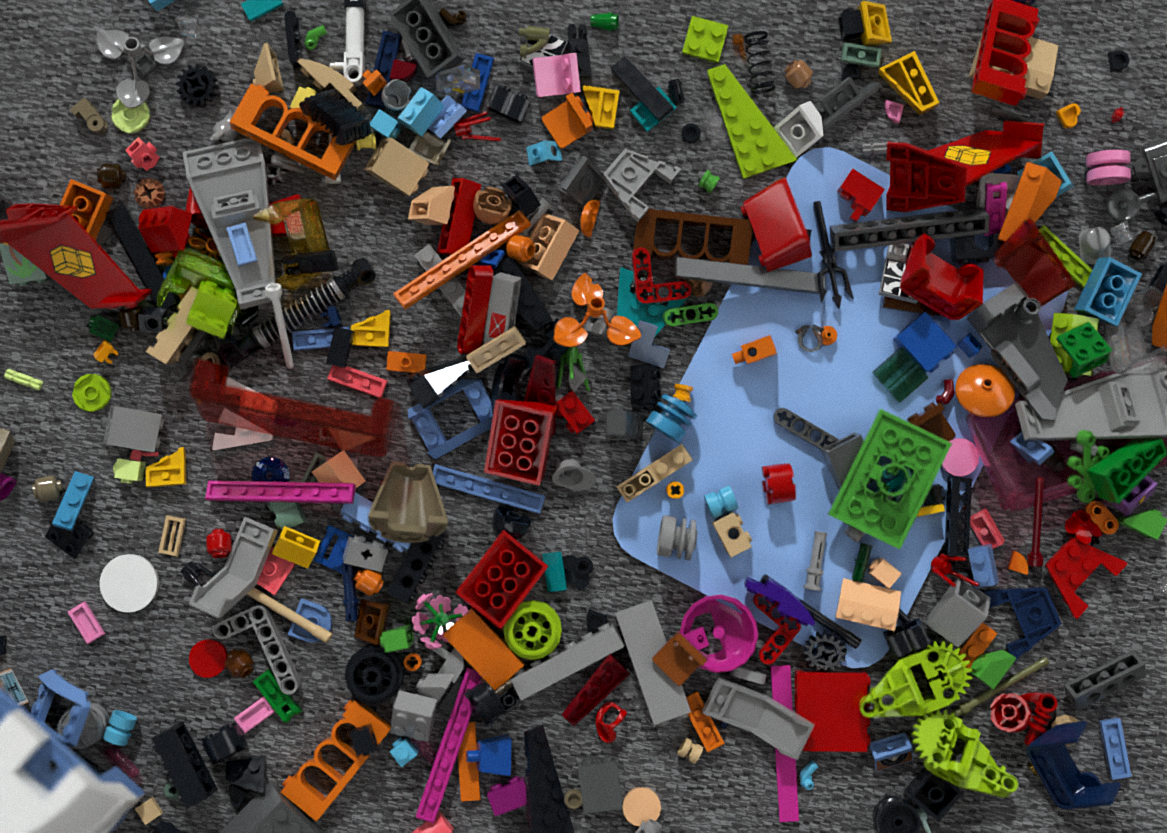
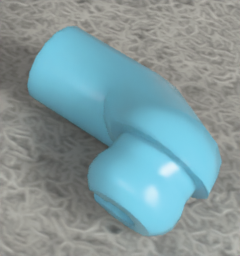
(806, 775)

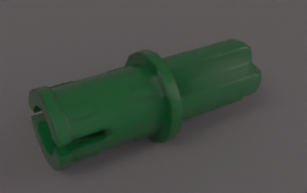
(861, 562)

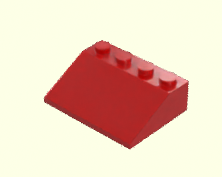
(520, 440)
(501, 579)

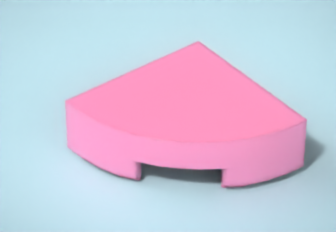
(894, 110)

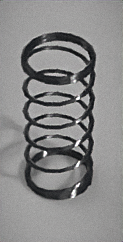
(767, 83)

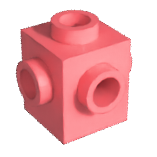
(143, 154)

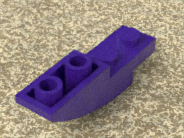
(787, 604)

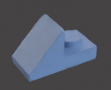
(1031, 450)

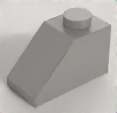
(434, 685)

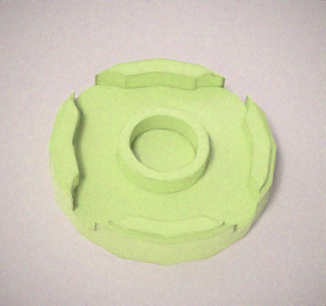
(133, 120)

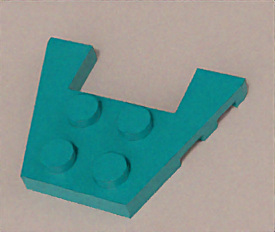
(635, 311)

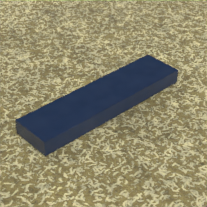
(386, 54)

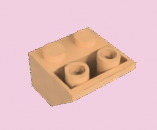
(432, 206)

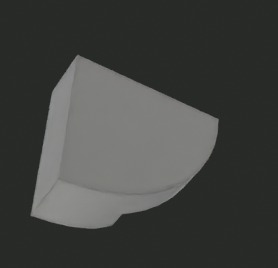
(579, 378)

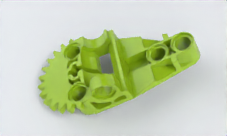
(903, 688)
(976, 761)

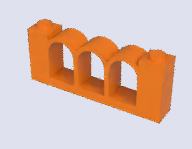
(251, 109)
(308, 797)

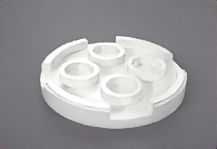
(129, 583)

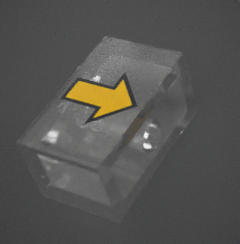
(458, 80)

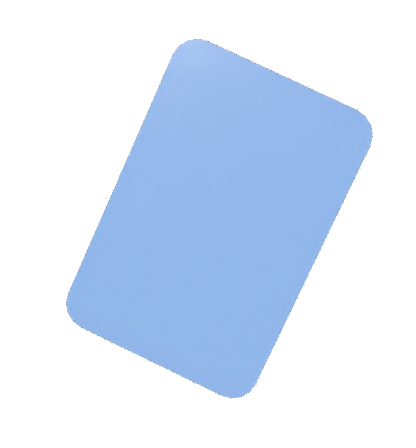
(827, 388)

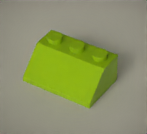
(1062, 324)

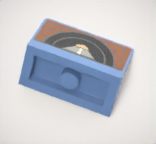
(891, 751)

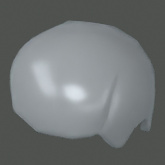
(396, 95)

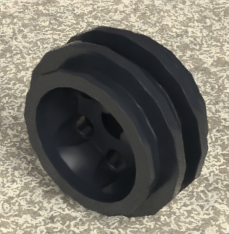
(362, 691)

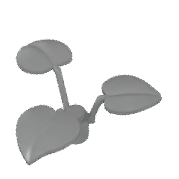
(115, 42)

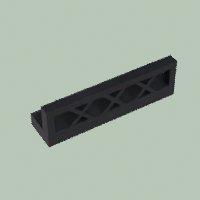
(953, 516)

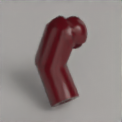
(948, 393)

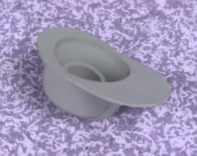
(1094, 244)
(573, 476)

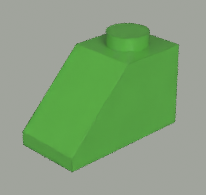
(1145, 523)
(397, 638)
(992, 667)

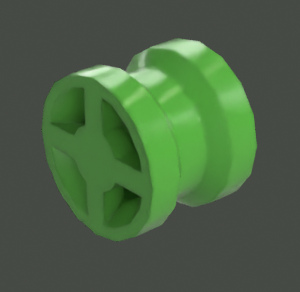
(708, 181)

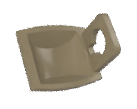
(429, 147)

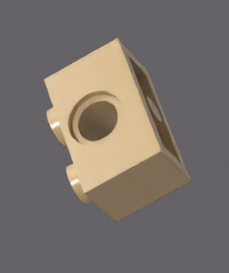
(722, 527)

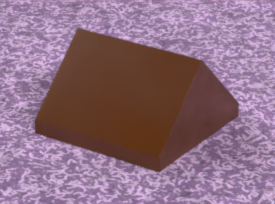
(372, 621)

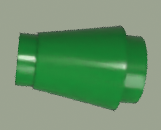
(605, 21)

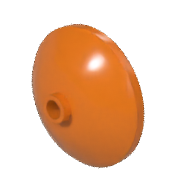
(983, 399)

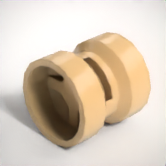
(690, 750)

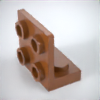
(678, 658)

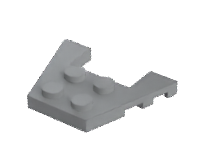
(630, 174)

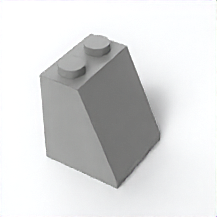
(133, 429)
(959, 612)

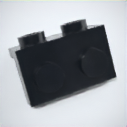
(645, 384)

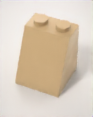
(397, 166)

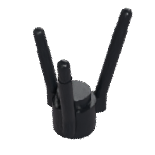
(191, 573)

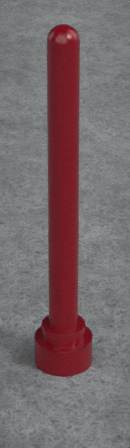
(1035, 557)

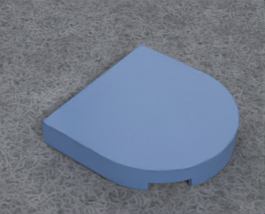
(316, 614)

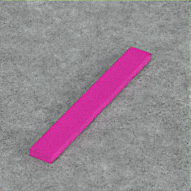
(281, 492)
(448, 750)
(785, 765)

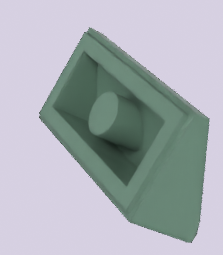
(861, 55)

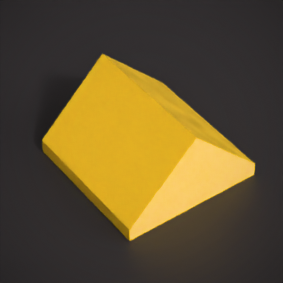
(874, 24)

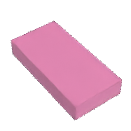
(86, 622)
(254, 715)

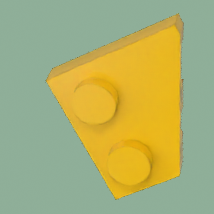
(602, 105)
(373, 331)
(168, 471)

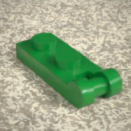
(277, 699)

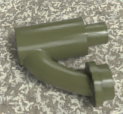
(534, 33)

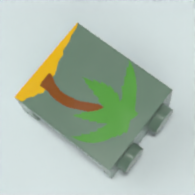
(19, 268)

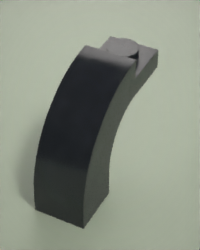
(506, 379)

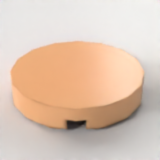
(641, 805)

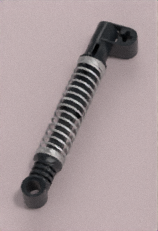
(262, 335)

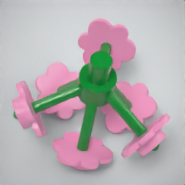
(438, 608)

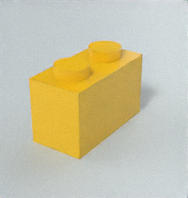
(296, 547)

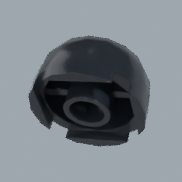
(510, 522)

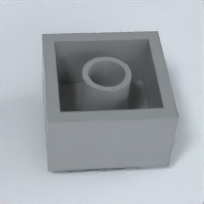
(413, 716)

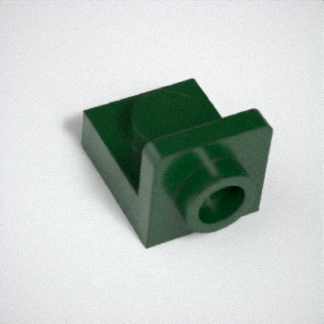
(102, 327)

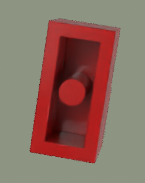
(862, 193)

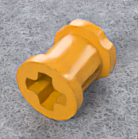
(680, 489)

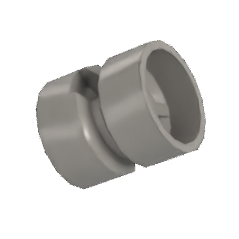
(597, 325)

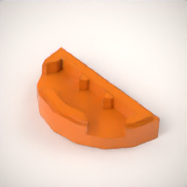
(589, 217)

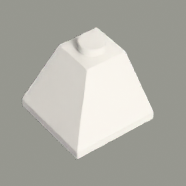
(801, 128)

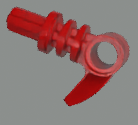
(1041, 716)

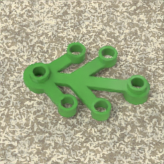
(1085, 491)

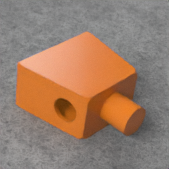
(764, 347)

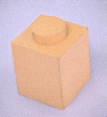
(884, 572)

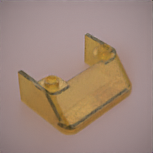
(304, 232)

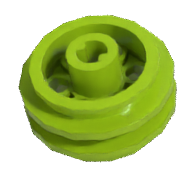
(553, 633)

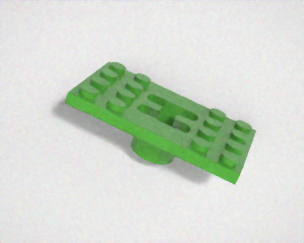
(906, 447)

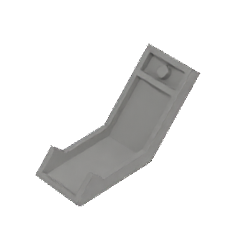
(240, 571)
(758, 715)

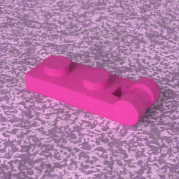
(995, 206)

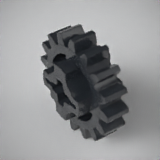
(196, 76)
(826, 649)

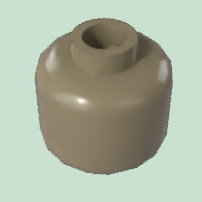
(47, 488)

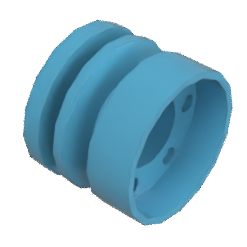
(671, 418)

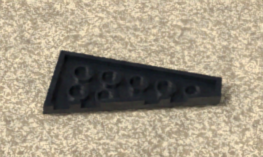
(544, 793)

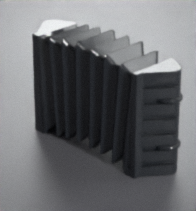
(337, 116)

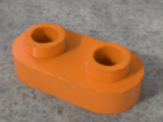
(1102, 517)

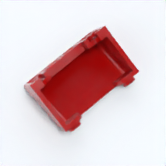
(777, 226)
(940, 284)

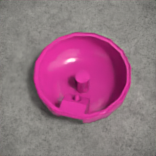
(735, 630)

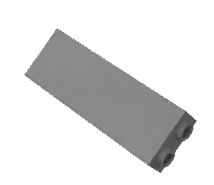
(643, 640)

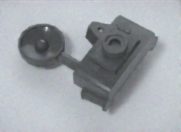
(1125, 203)

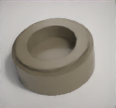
(573, 799)

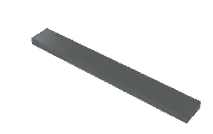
(746, 275)

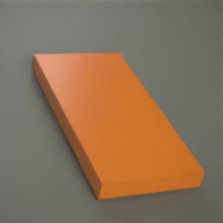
(483, 649)

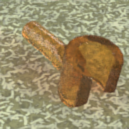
(737, 39)

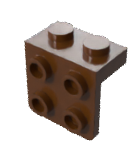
(933, 421)

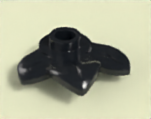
(574, 574)

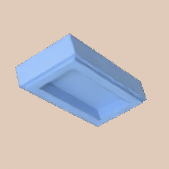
(242, 244)

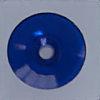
(276, 466)

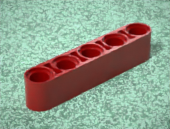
(474, 308)

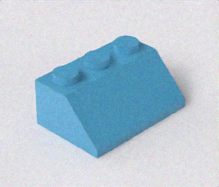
(1108, 291)

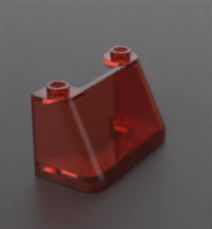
(1034, 263)

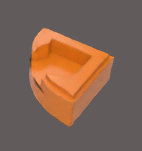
(1018, 563)

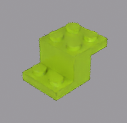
(212, 308)

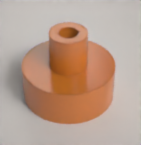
(828, 340)

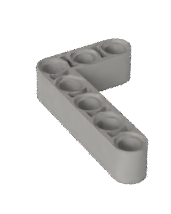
(266, 643)

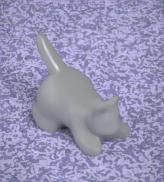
(222, 129)

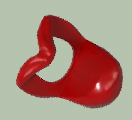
(606, 731)

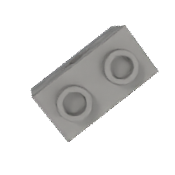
(373, 560)

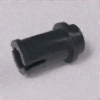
(676, 91)

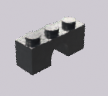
(965, 250)
(550, 350)

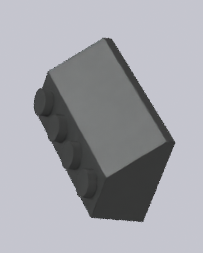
(427, 36)

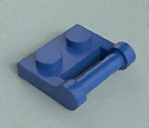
(335, 558)

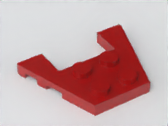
(1073, 565)

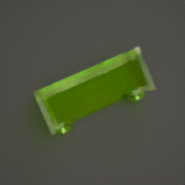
(192, 268)

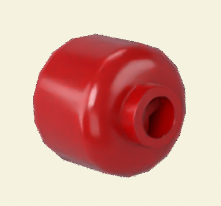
(219, 543)

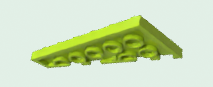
(750, 134)

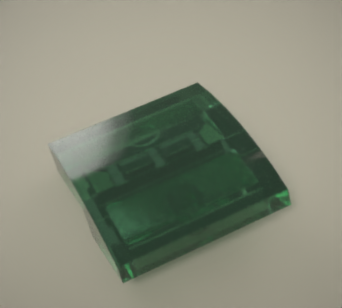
(900, 375)

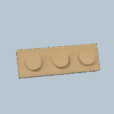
(495, 349)

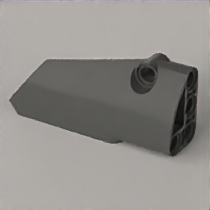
(1022, 348)

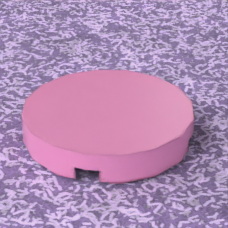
(961, 458)

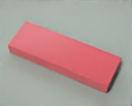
(358, 380)

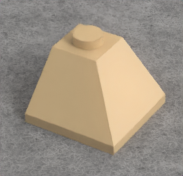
(267, 71)

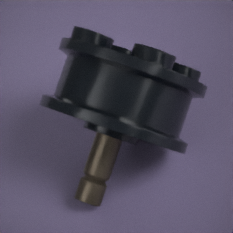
(487, 701)

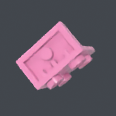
(556, 75)

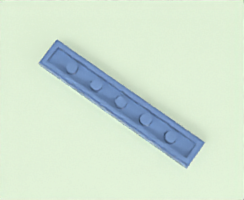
(488, 489)

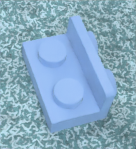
(447, 117)

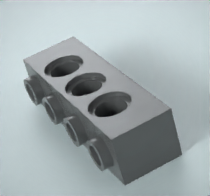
(1105, 680)

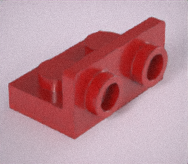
(574, 412)

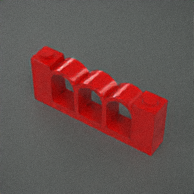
(995, 83)

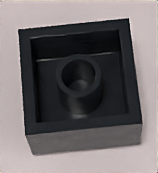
(933, 794)

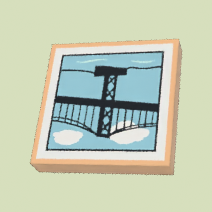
(10, 685)

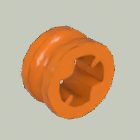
(164, 258)
(416, 666)

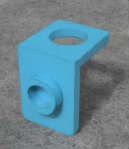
(542, 151)

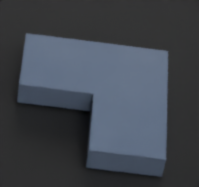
(645, 350)

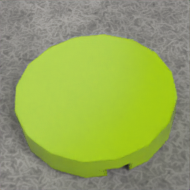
(97, 392)

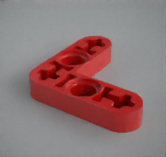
(648, 283)
(781, 630)

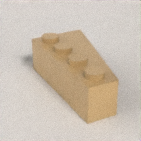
(178, 335)

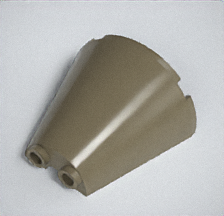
(408, 505)

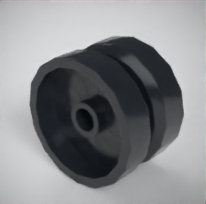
(895, 808)

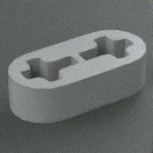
(748, 674)

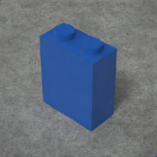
(925, 342)

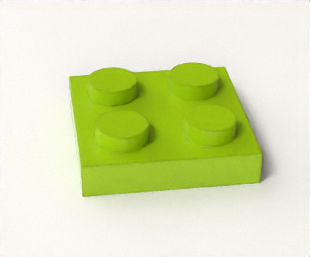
(705, 39)

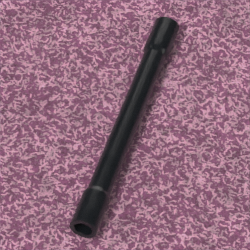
(846, 635)

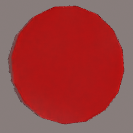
(208, 658)

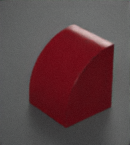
(403, 70)

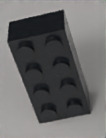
(184, 765)

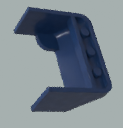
(1060, 774)

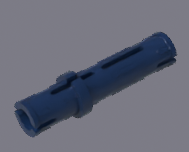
(350, 600)

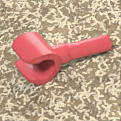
(136, 454)

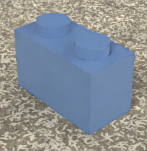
(983, 565)

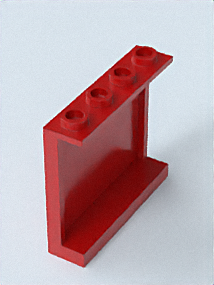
(832, 705)

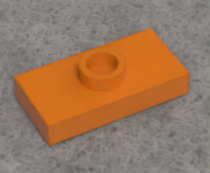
(405, 362)

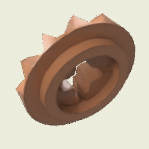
(157, 195)

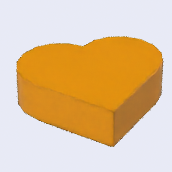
(1068, 115)

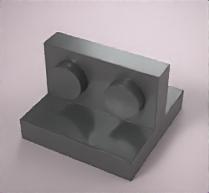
(582, 182)

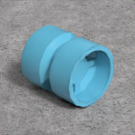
(721, 501)
(119, 730)

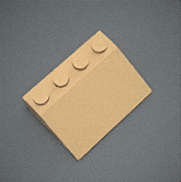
(1039, 62)

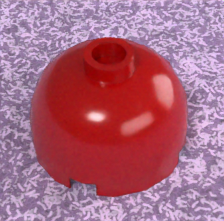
(1010, 713)

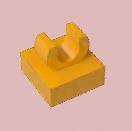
(103, 351)

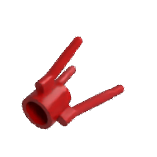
(463, 127)
(942, 566)

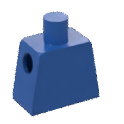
(492, 755)

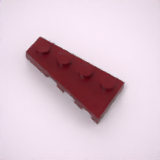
(542, 383)
(599, 686)

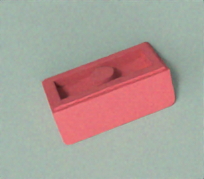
(986, 529)

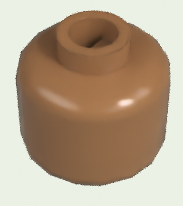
(798, 74)

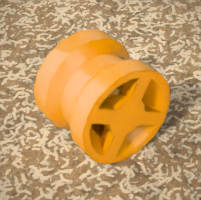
(683, 392)

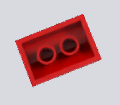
(164, 228)

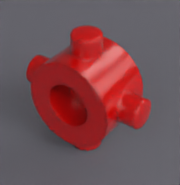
(1117, 114)

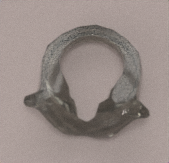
(817, 332)

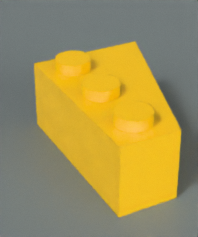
(910, 82)

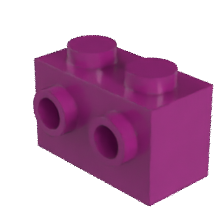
(508, 795)

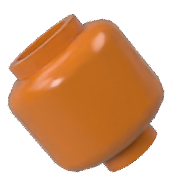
(520, 248)
(368, 581)

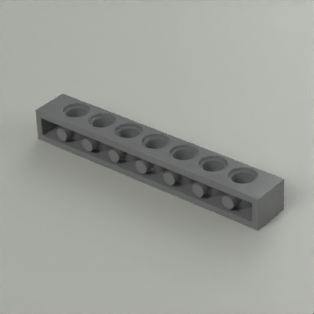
(909, 229)

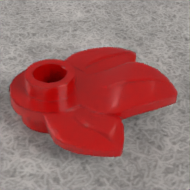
(1082, 527)

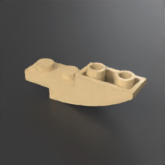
(328, 78)
(654, 473)

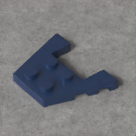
(1033, 611)

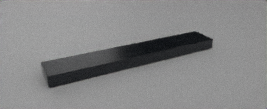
(140, 253)

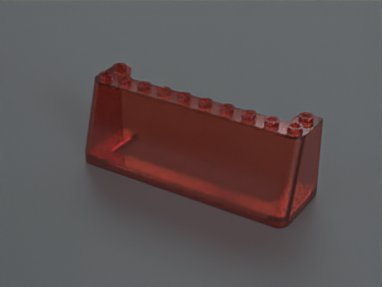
(291, 417)

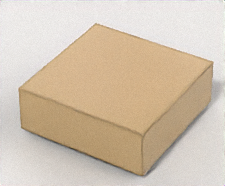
(149, 810)

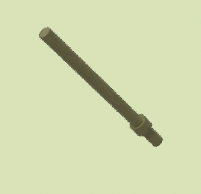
(965, 708)

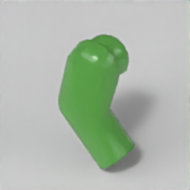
(313, 36)

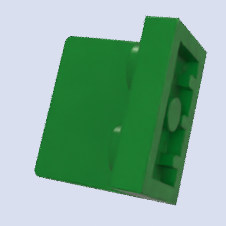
(1085, 348)

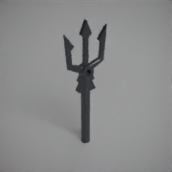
(829, 261)

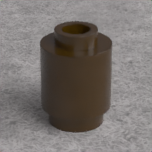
(1142, 245)

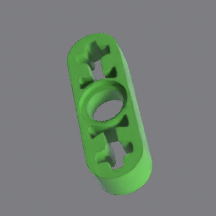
(676, 311)

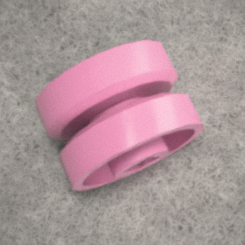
(1108, 167)

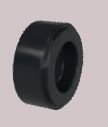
(691, 133)

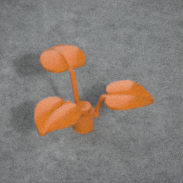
(570, 332)

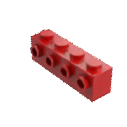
(460, 225)

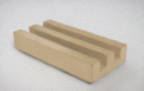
(179, 537)

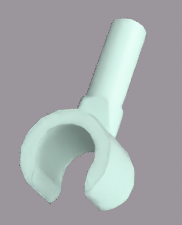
(923, 816)

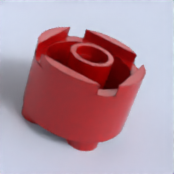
(778, 483)

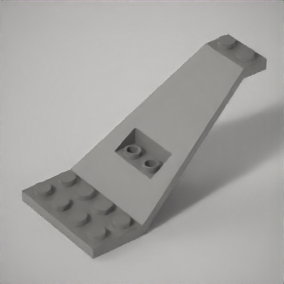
(230, 189)
(1107, 407)

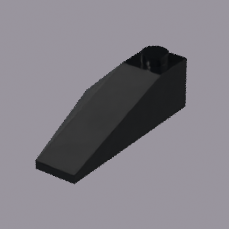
(431, 382)

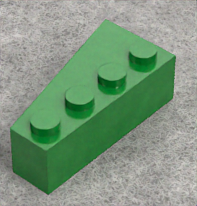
(1126, 468)

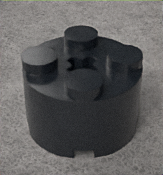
(224, 744)

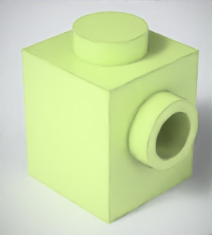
(129, 470)

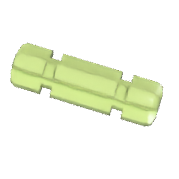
(23, 379)

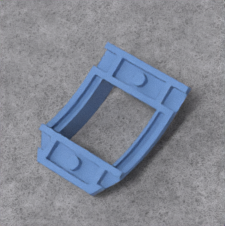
(430, 430)
(56, 683)

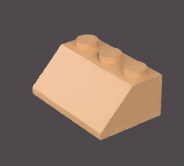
(552, 242)
(868, 604)

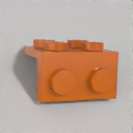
(568, 121)

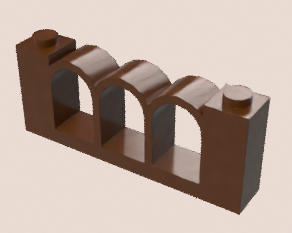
(740, 237)

